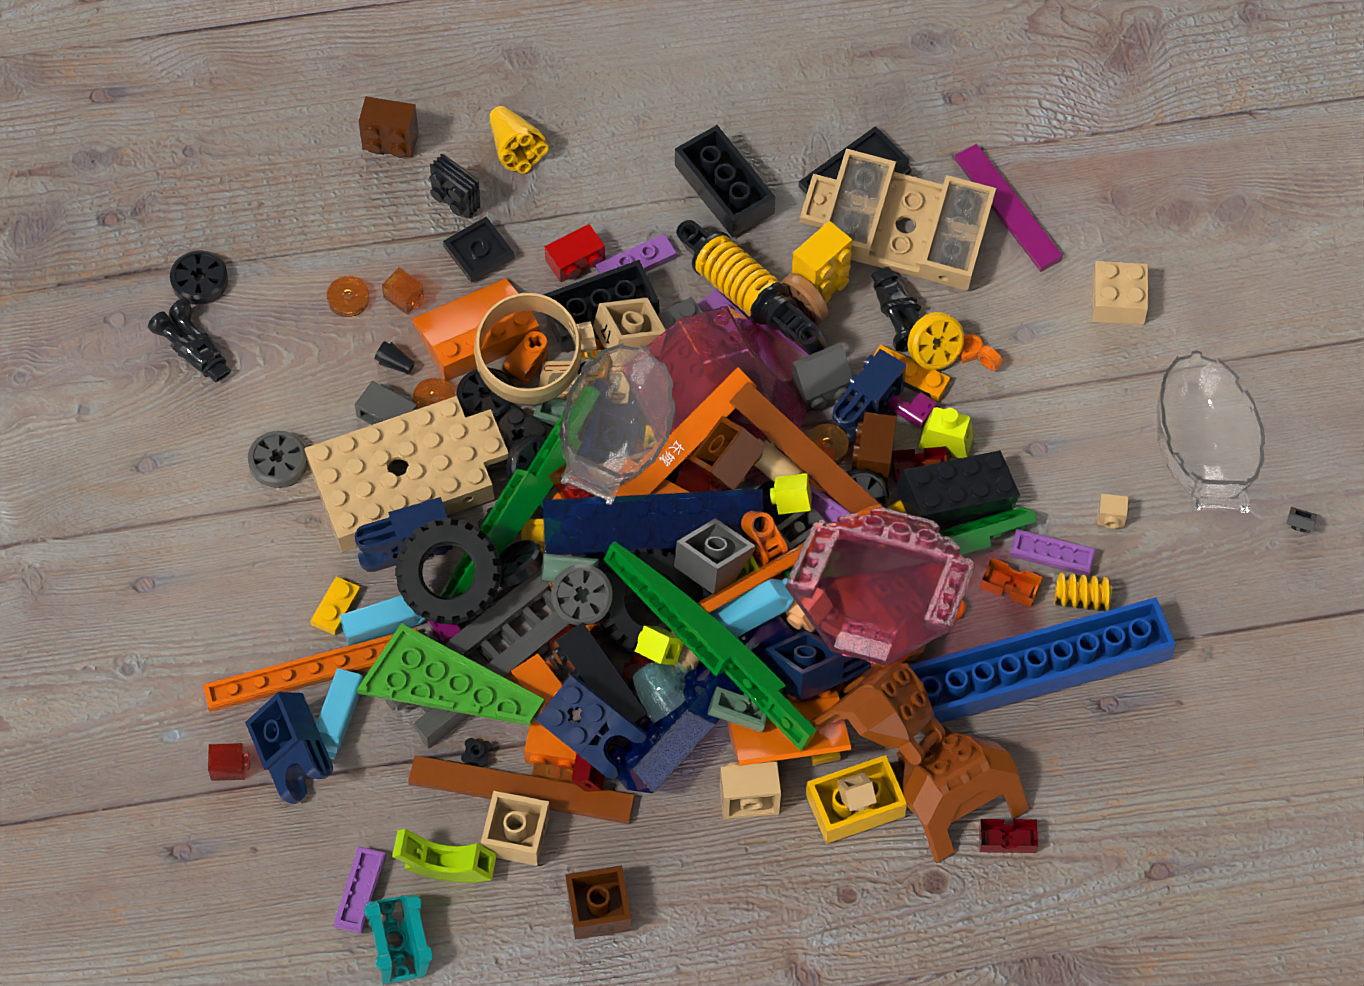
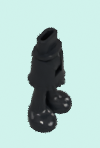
(896, 301)
(197, 347)

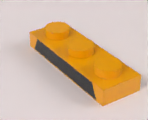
(920, 379)

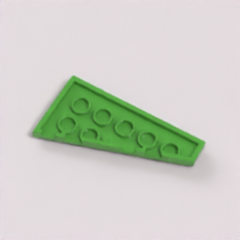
(434, 676)

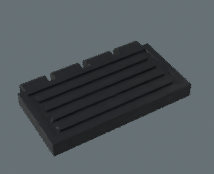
(870, 143)

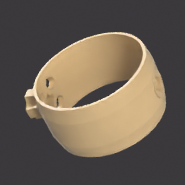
(581, 334)

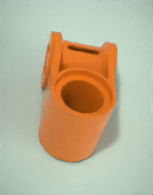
(527, 357)
(767, 539)

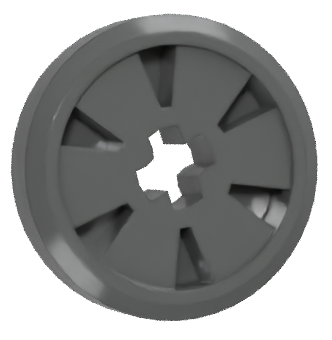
(269, 471)
(565, 590)

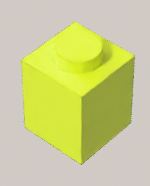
(791, 493)
(659, 645)

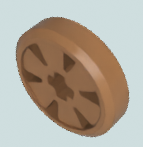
(807, 297)

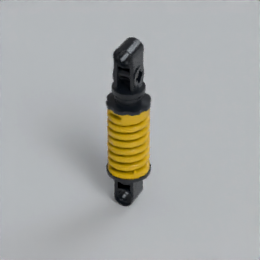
(748, 285)

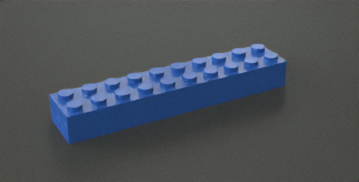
(1046, 660)

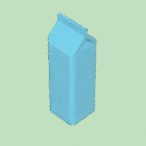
(754, 607)
(378, 620)
(338, 710)

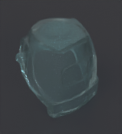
(659, 689)

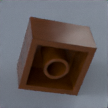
(388, 127)
(874, 444)
(728, 453)
(598, 902)

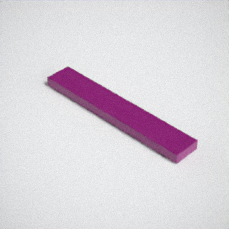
(1010, 208)

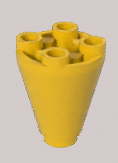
(516, 140)

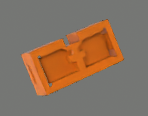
(1012, 582)

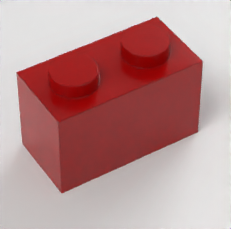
(575, 253)

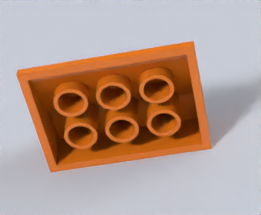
(452, 329)
(773, 745)

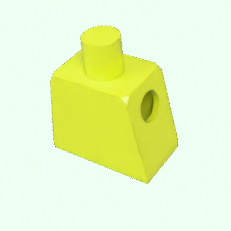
(948, 429)

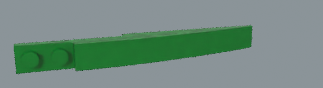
(512, 508)
(977, 534)
(712, 643)

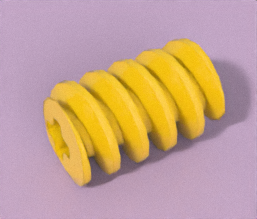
(1083, 591)

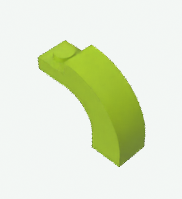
(443, 862)

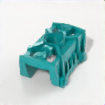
(410, 931)

